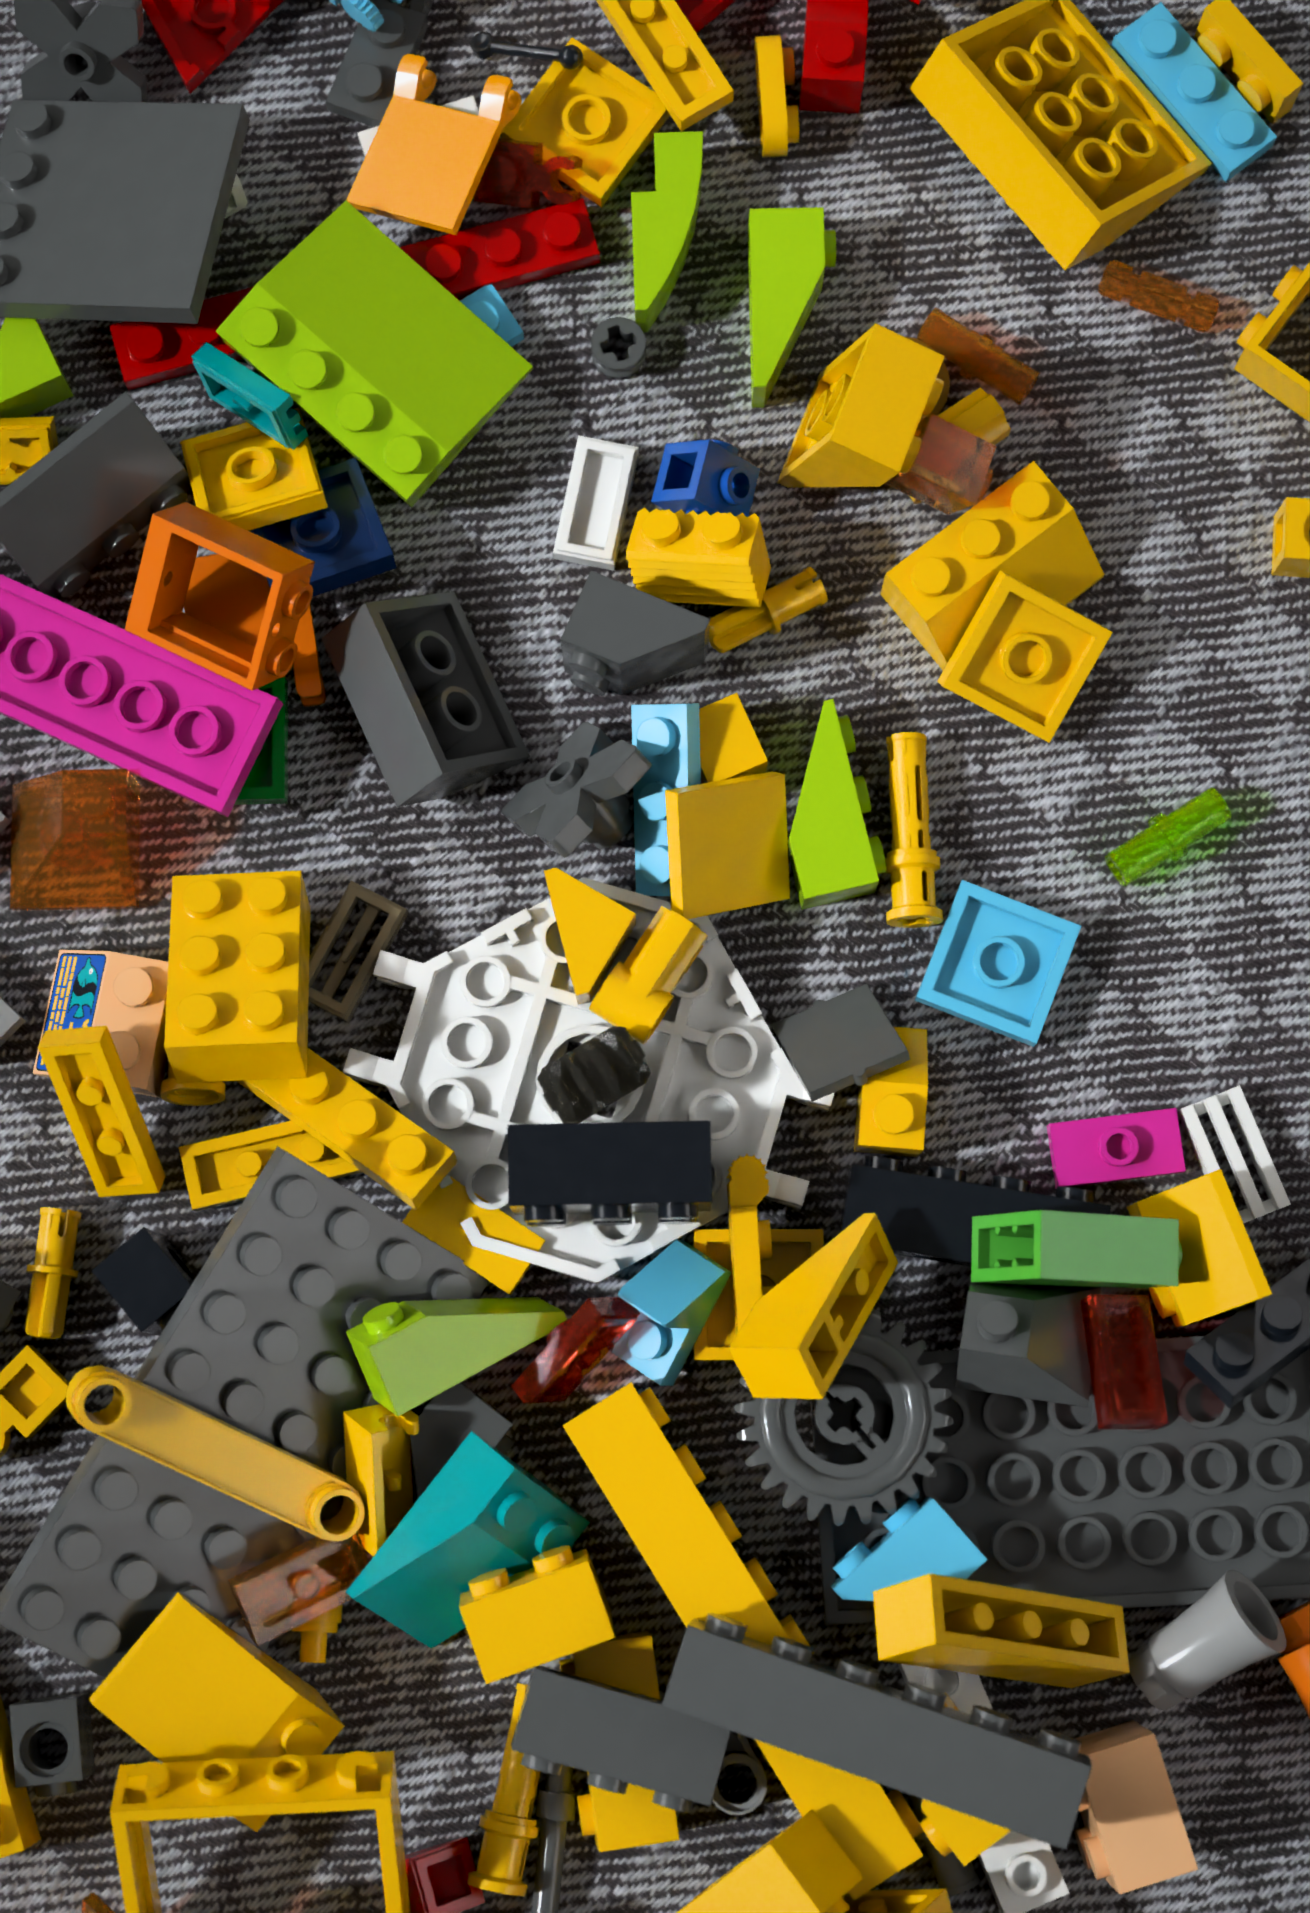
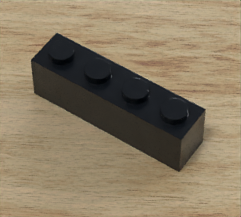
(934, 1212)

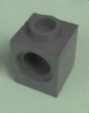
(72, 1718)

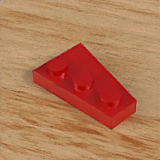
(204, 32)

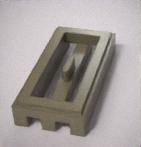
(331, 933)

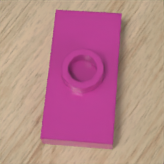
(1116, 1148)

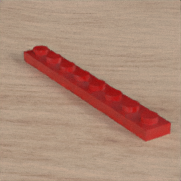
(492, 253)

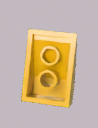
(865, 414)
(210, 1694)

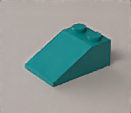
(467, 1522)

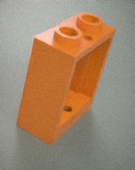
(164, 583)

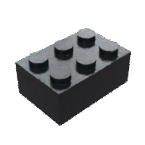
(609, 1171)

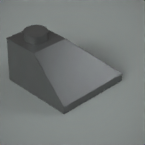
(1026, 1342)

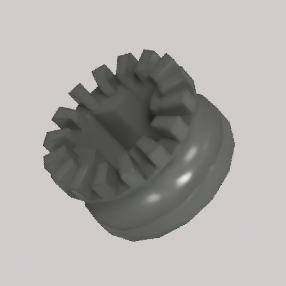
(608, 362)

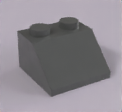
(629, 638)

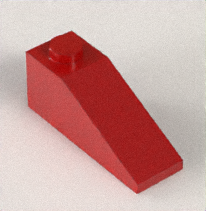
(834, 55)

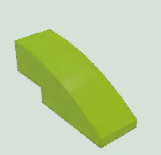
(665, 221)

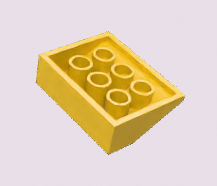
(1058, 125)

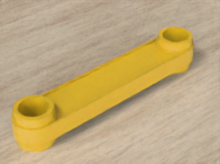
(215, 1453)

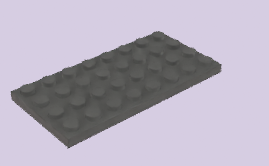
(260, 1350)
(1103, 1509)

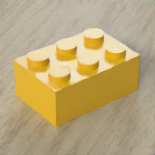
(238, 977)

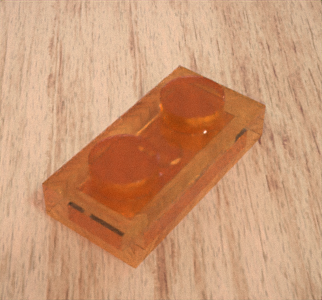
(297, 1585)

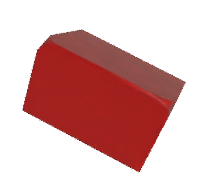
(440, 1877)

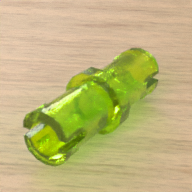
(1168, 836)

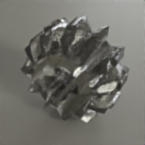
(594, 1075)

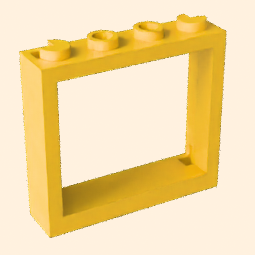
(248, 1789)

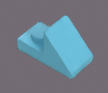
(674, 1304)

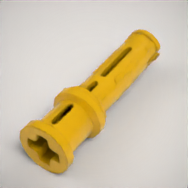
(911, 858)
(509, 1822)

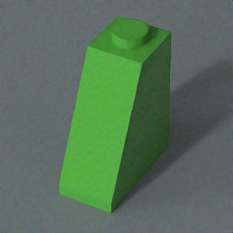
(1075, 1249)

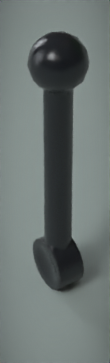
(485, 46)

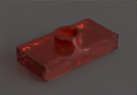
(575, 1349)
(1123, 1361)

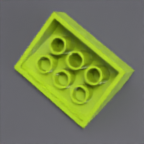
(375, 351)

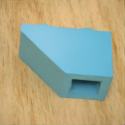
(918, 1543)

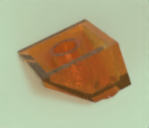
(75, 841)

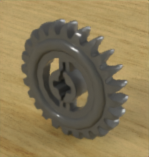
(887, 1464)

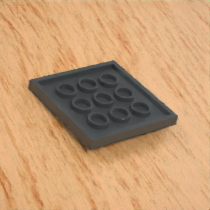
(114, 207)

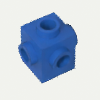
(705, 477)

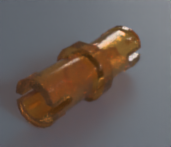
(978, 356)

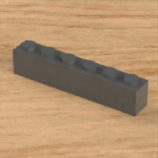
(878, 1730)

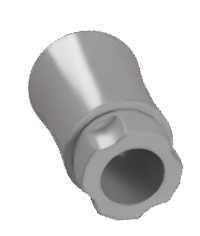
(1208, 1642)

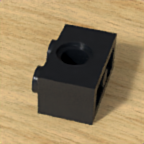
(147, 1279)

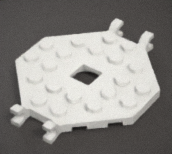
(508, 1008)

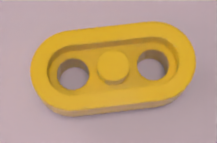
(773, 72)

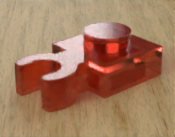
(519, 174)

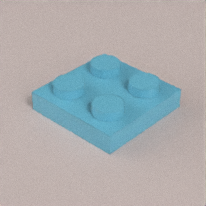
(998, 963)

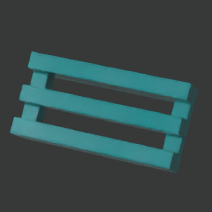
(249, 396)

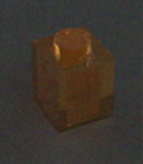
(949, 467)

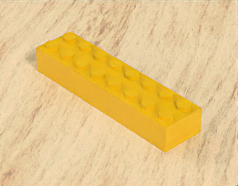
(703, 1574)

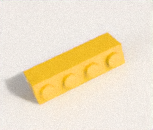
(999, 1631)

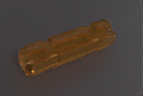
(1158, 296)

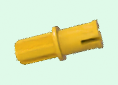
(778, 606)
(52, 1273)

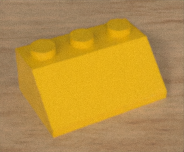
(1016, 529)

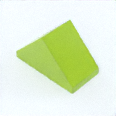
(28, 370)

